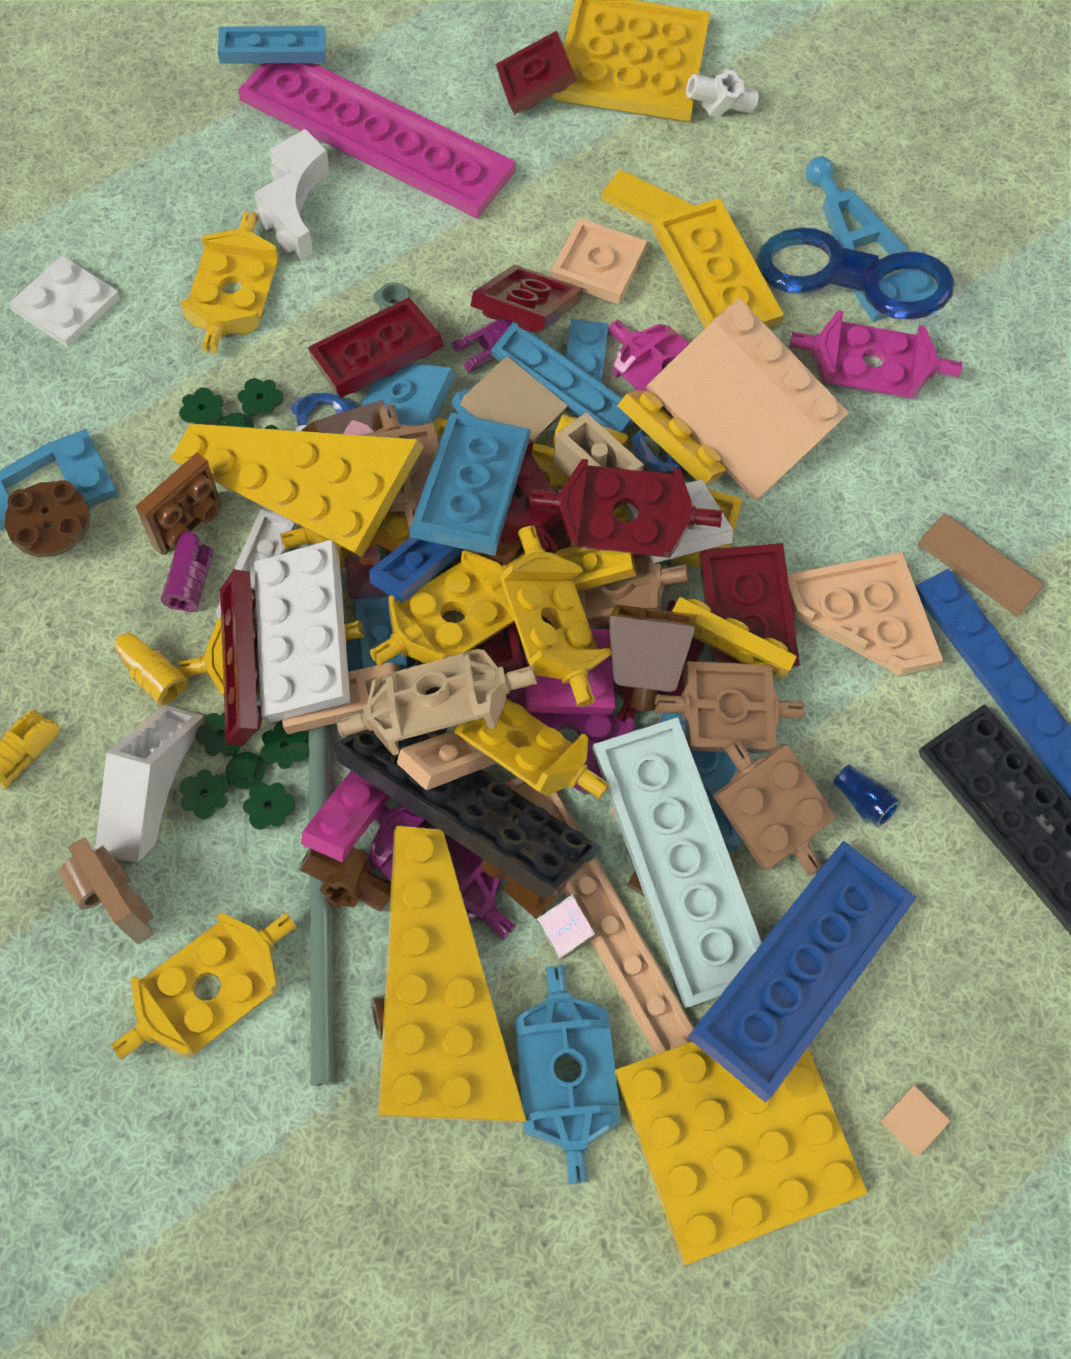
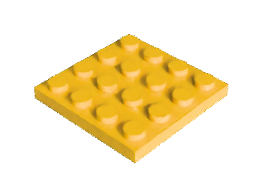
(634, 56)
(726, 1157)

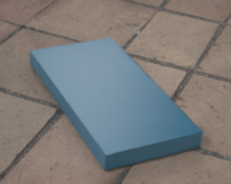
(471, 484)

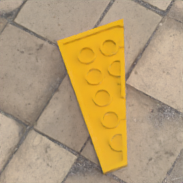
(314, 479)
(439, 1021)

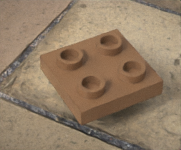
(98, 878)

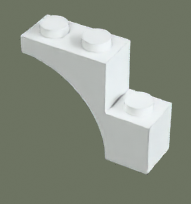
(296, 169)

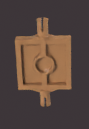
(412, 488)
(636, 591)
(729, 704)
(774, 806)

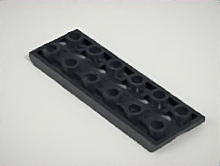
(1009, 802)
(479, 815)

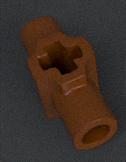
(347, 881)

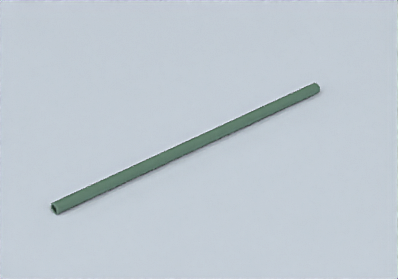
(321, 926)

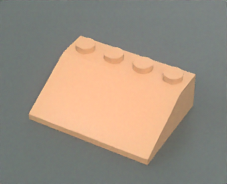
(747, 399)

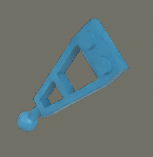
(903, 286)
(77, 462)

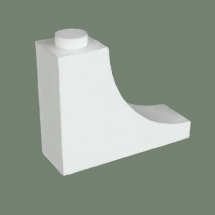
(139, 781)

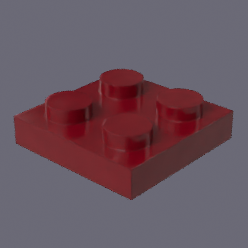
(535, 72)

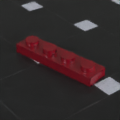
(239, 667)

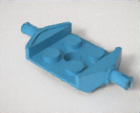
(560, 1111)

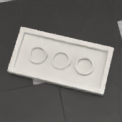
(301, 632)

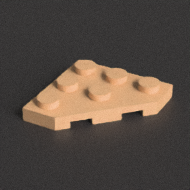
(870, 610)

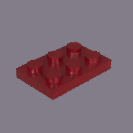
(526, 298)
(375, 347)
(751, 588)

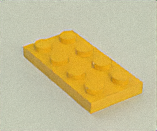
(714, 262)

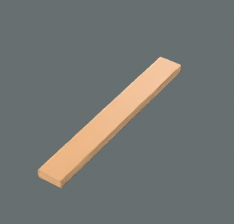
(620, 943)

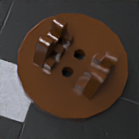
(66, 515)

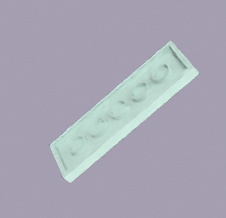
(679, 858)

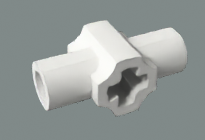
(722, 93)

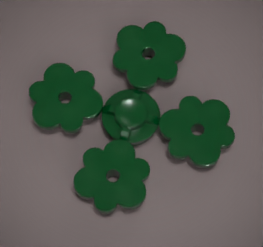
(255, 399)
(245, 773)

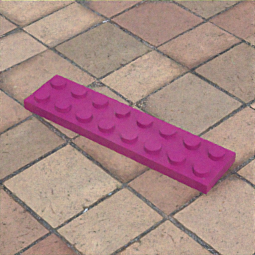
(380, 133)

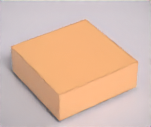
(915, 1121)

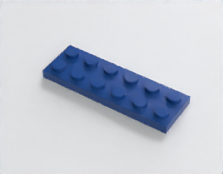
(802, 971)

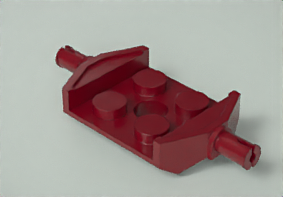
(595, 493)
(520, 512)

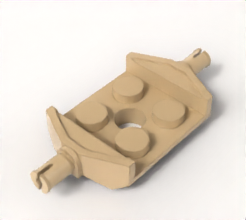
(469, 691)

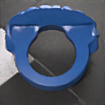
(306, 405)
(650, 461)

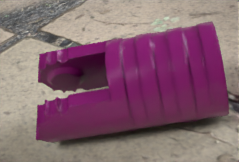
(487, 337)
(187, 574)

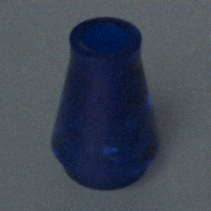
(868, 796)

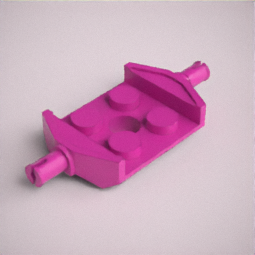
(645, 353)
(905, 357)

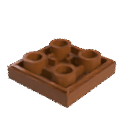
(179, 504)

